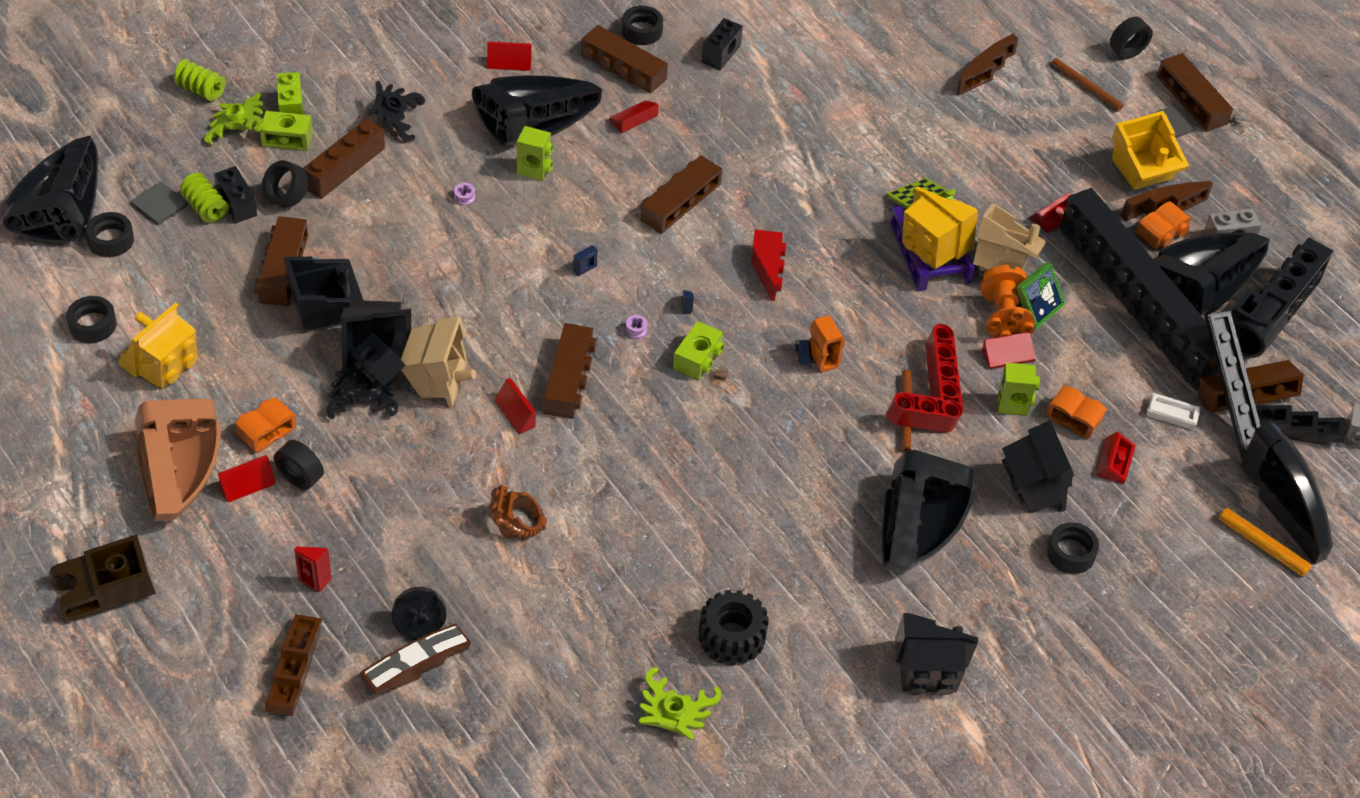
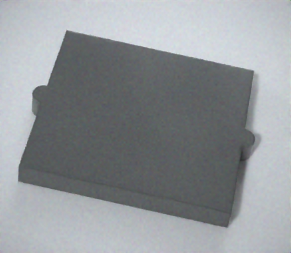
(1179, 121)
(159, 203)

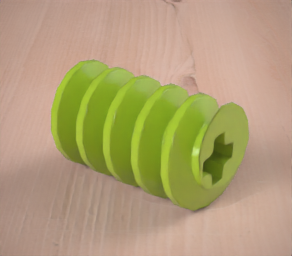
(199, 80)
(204, 198)

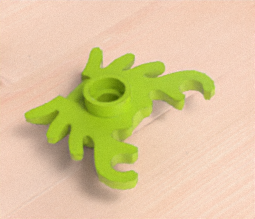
(236, 117)
(673, 710)

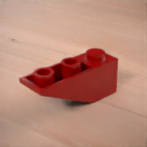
(766, 259)

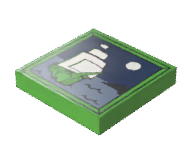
(1041, 294)

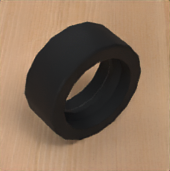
(642, 14)
(1125, 31)
(297, 188)
(112, 247)
(89, 305)
(298, 464)
(1076, 532)

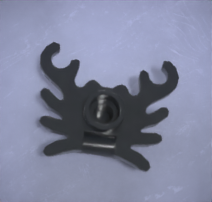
(391, 107)
(359, 389)

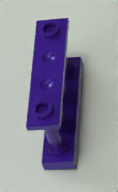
(919, 271)

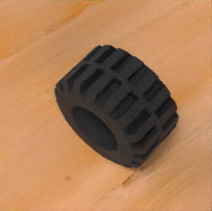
(733, 609)

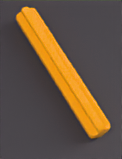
(1265, 542)

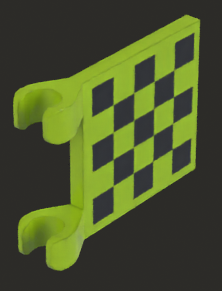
(905, 194)

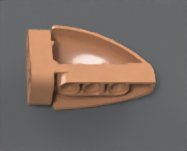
(175, 452)

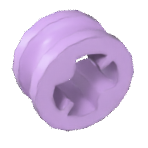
(459, 191)
(636, 320)

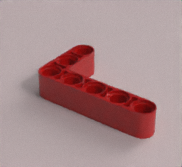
(944, 405)

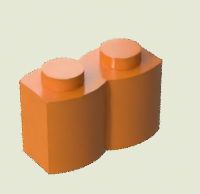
(1163, 225)
(826, 343)
(1076, 411)
(265, 424)

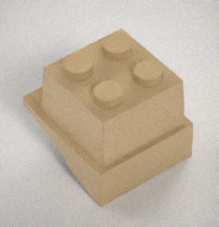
(1005, 241)
(437, 359)

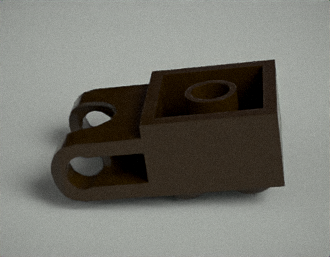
(102, 579)

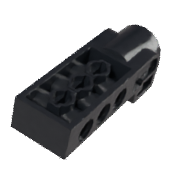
(1267, 313)

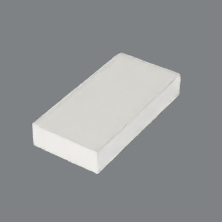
(1173, 411)

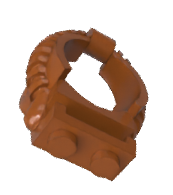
(501, 513)

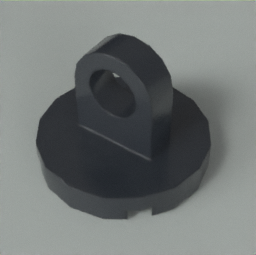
(418, 612)

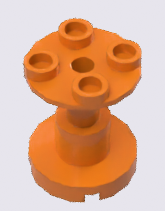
(999, 287)

